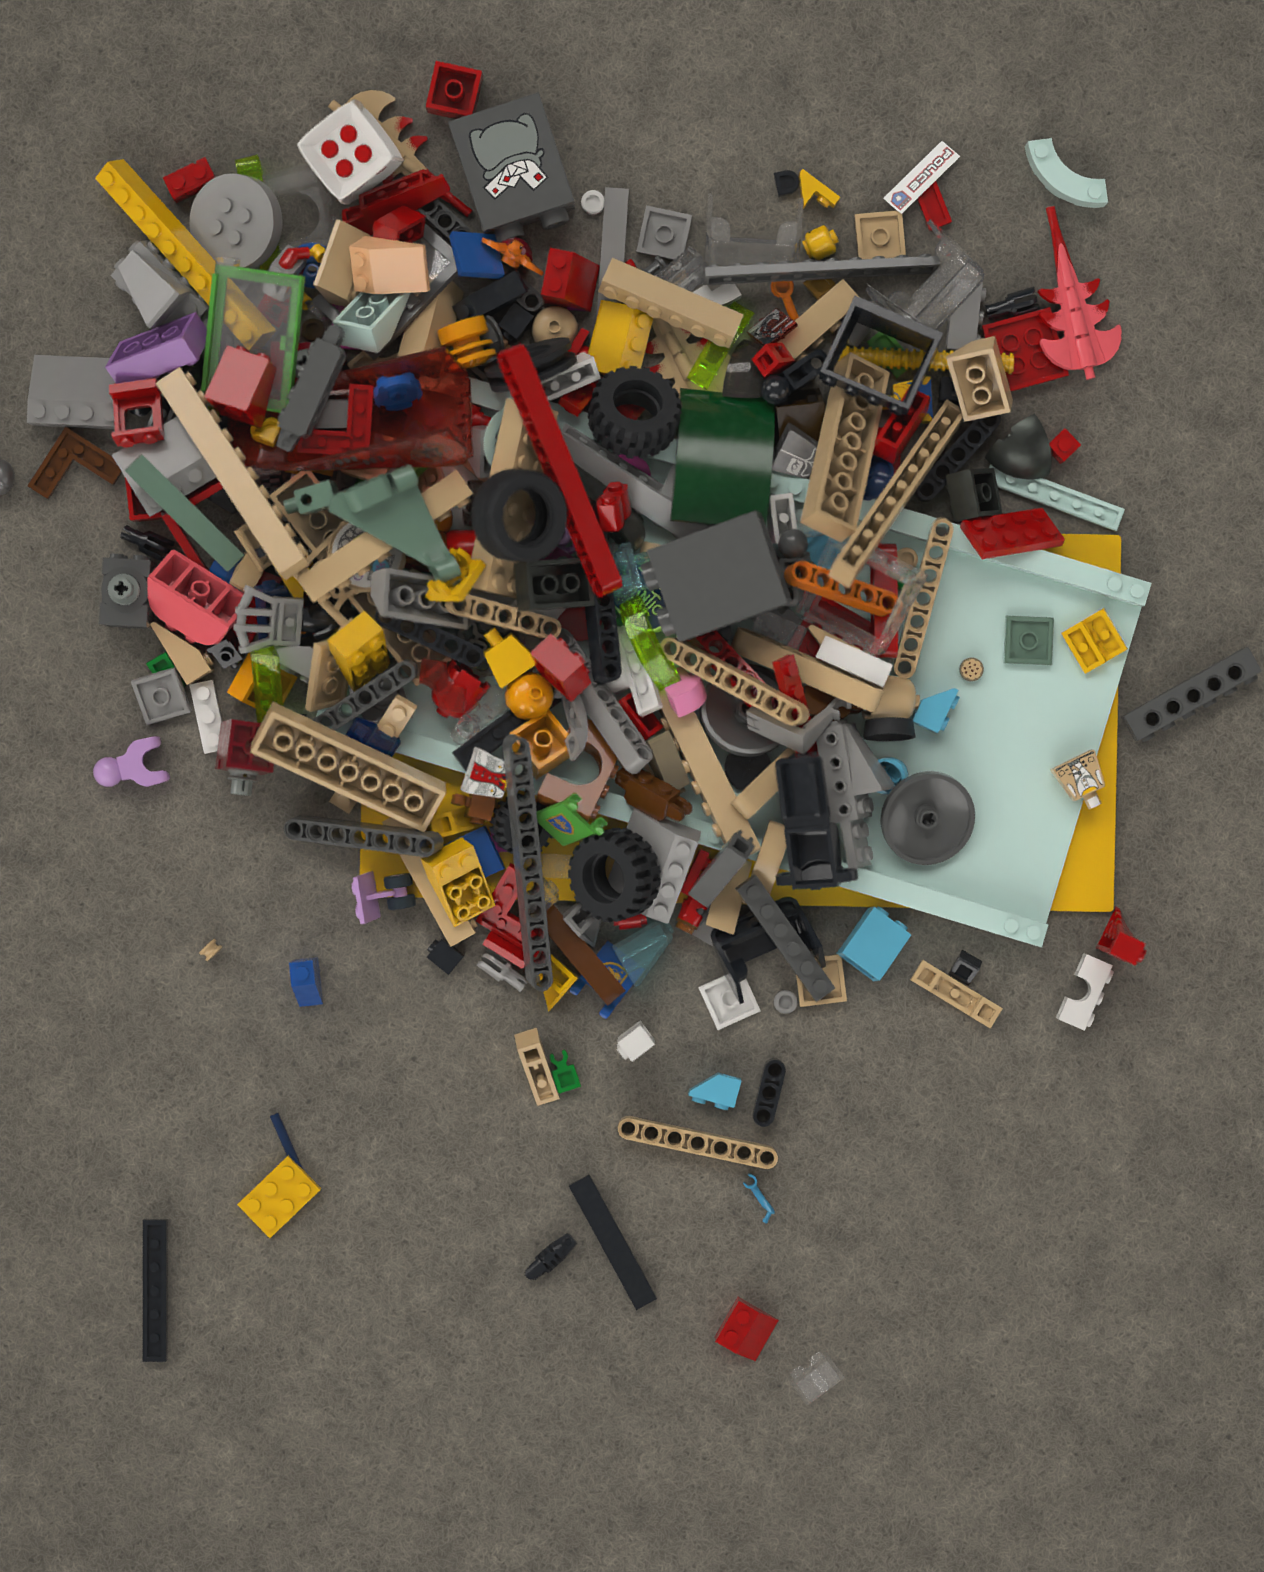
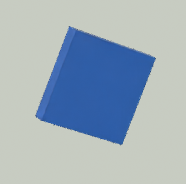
(474, 257)

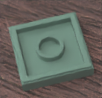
(1028, 640)

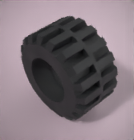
(502, 829)

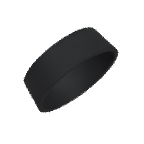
(889, 729)

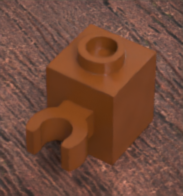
(478, 807)

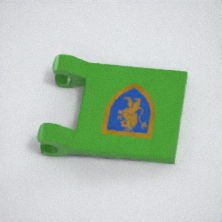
(566, 824)

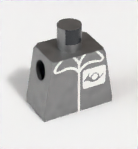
(794, 452)

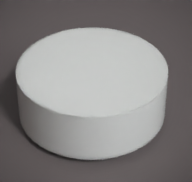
(592, 202)

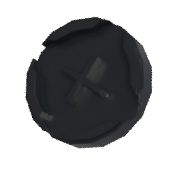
(743, 770)

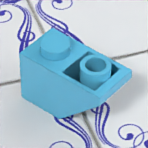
(934, 709)
(719, 1088)

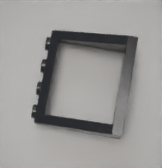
(890, 324)

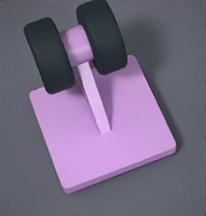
(367, 895)

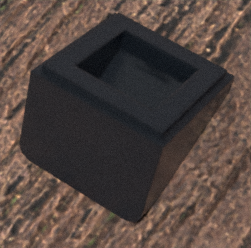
(965, 967)

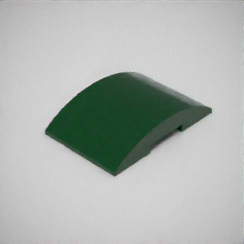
(722, 457)

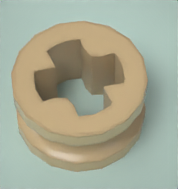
(210, 950)

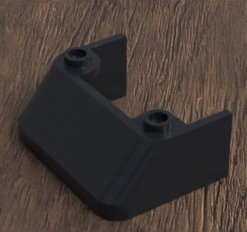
(752, 941)

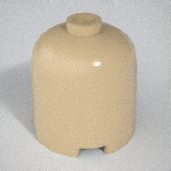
(897, 700)

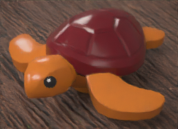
(515, 253)

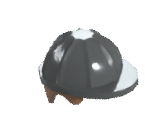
(495, 335)

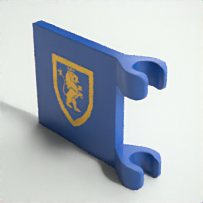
(612, 963)

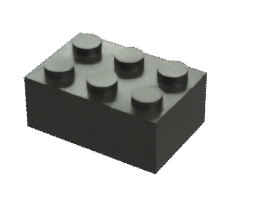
(552, 585)

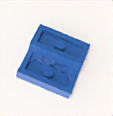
(485, 850)

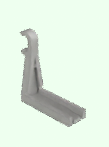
(791, 735)

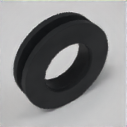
(547, 356)

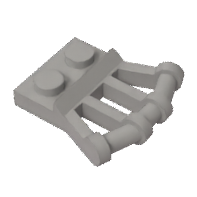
(284, 620)

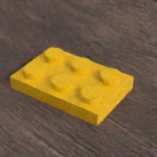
(279, 1196)

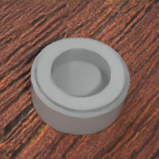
(785, 1001)

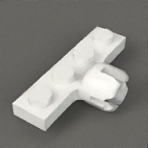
(635, 678)

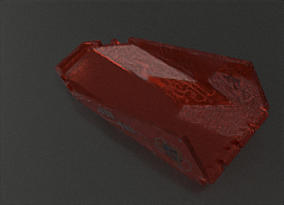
(424, 435)

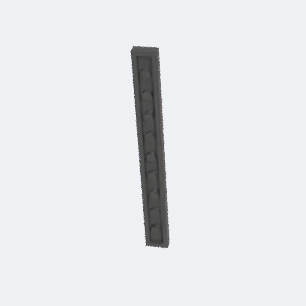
(828, 269)

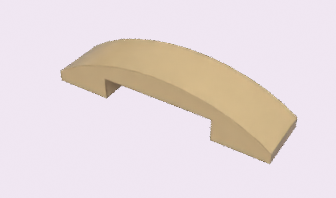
(770, 855)
(956, 994)

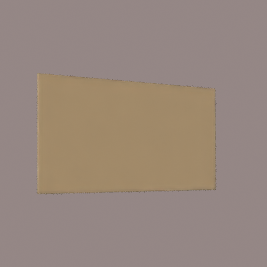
(727, 905)

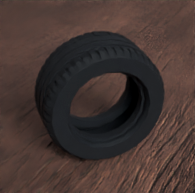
(549, 517)

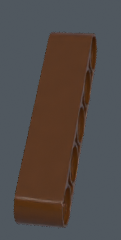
(583, 957)

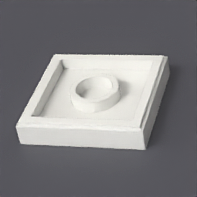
(724, 1004)

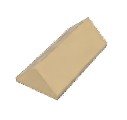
(422, 333)

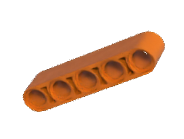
(831, 589)

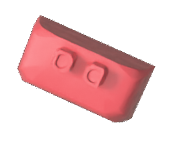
(192, 599)

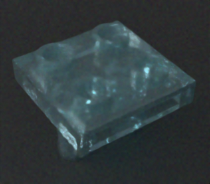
(628, 565)

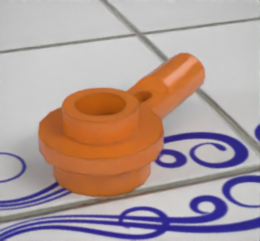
(783, 290)

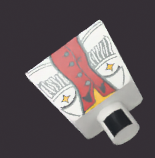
(484, 775)

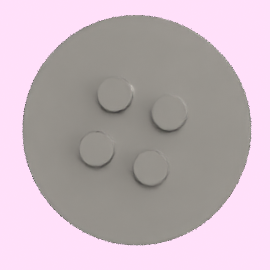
(237, 219)

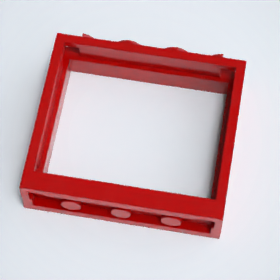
(177, 531)

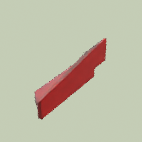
(411, 191)

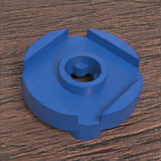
(397, 391)

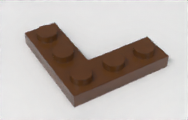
(59, 459)

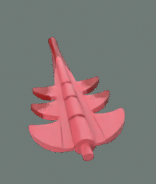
(1082, 344)

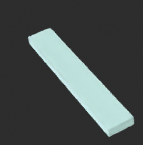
(1062, 499)

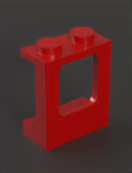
(136, 396)

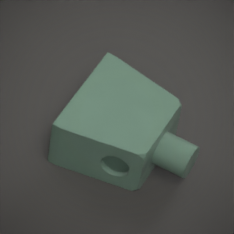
(321, 498)

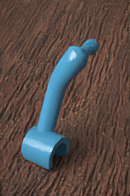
(760, 1197)

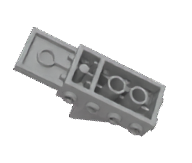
(157, 287)
(856, 774)

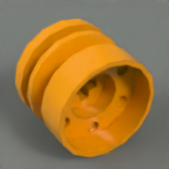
(466, 341)

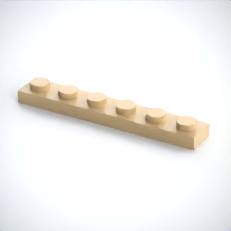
(391, 724)

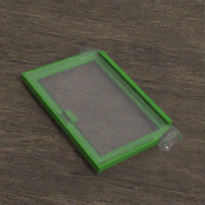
(257, 313)

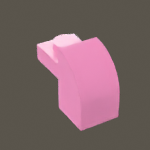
(686, 694)

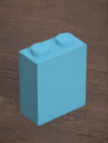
(874, 943)

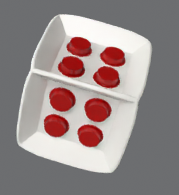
(350, 152)

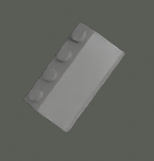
(403, 597)

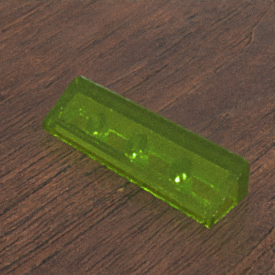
(266, 680)

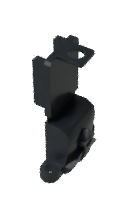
(809, 835)

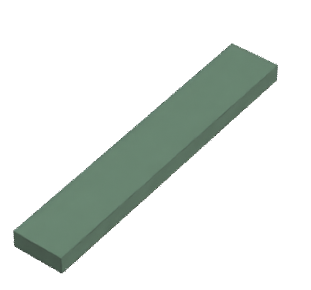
(184, 512)

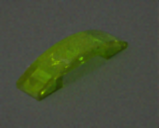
(713, 356)
(646, 644)

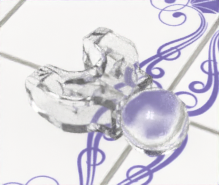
(480, 714)

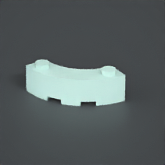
(1061, 180)

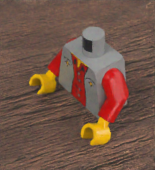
(294, 260)

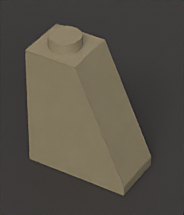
(667, 762)

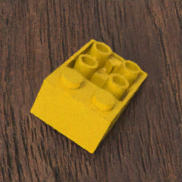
(360, 650)
(458, 881)

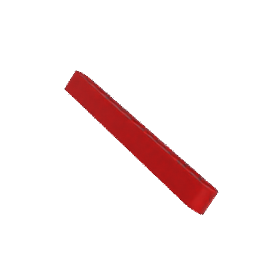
(559, 466)

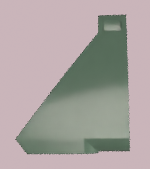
(396, 514)

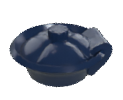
(878, 477)

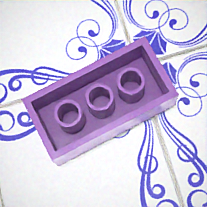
(158, 350)

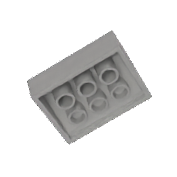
(70, 392)
(174, 457)
(674, 848)

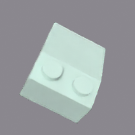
(371, 320)

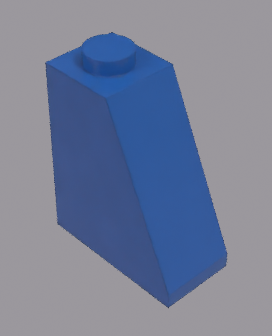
(306, 981)

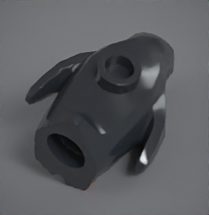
(318, 621)

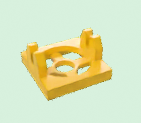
(440, 592)

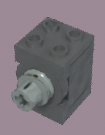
(125, 592)

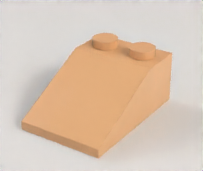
(388, 266)

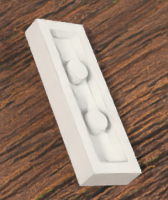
(207, 714)

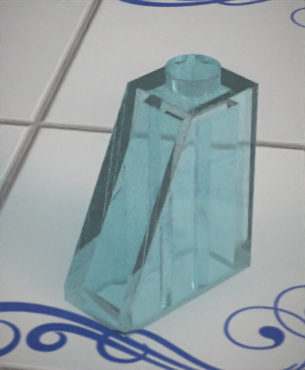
(642, 950)

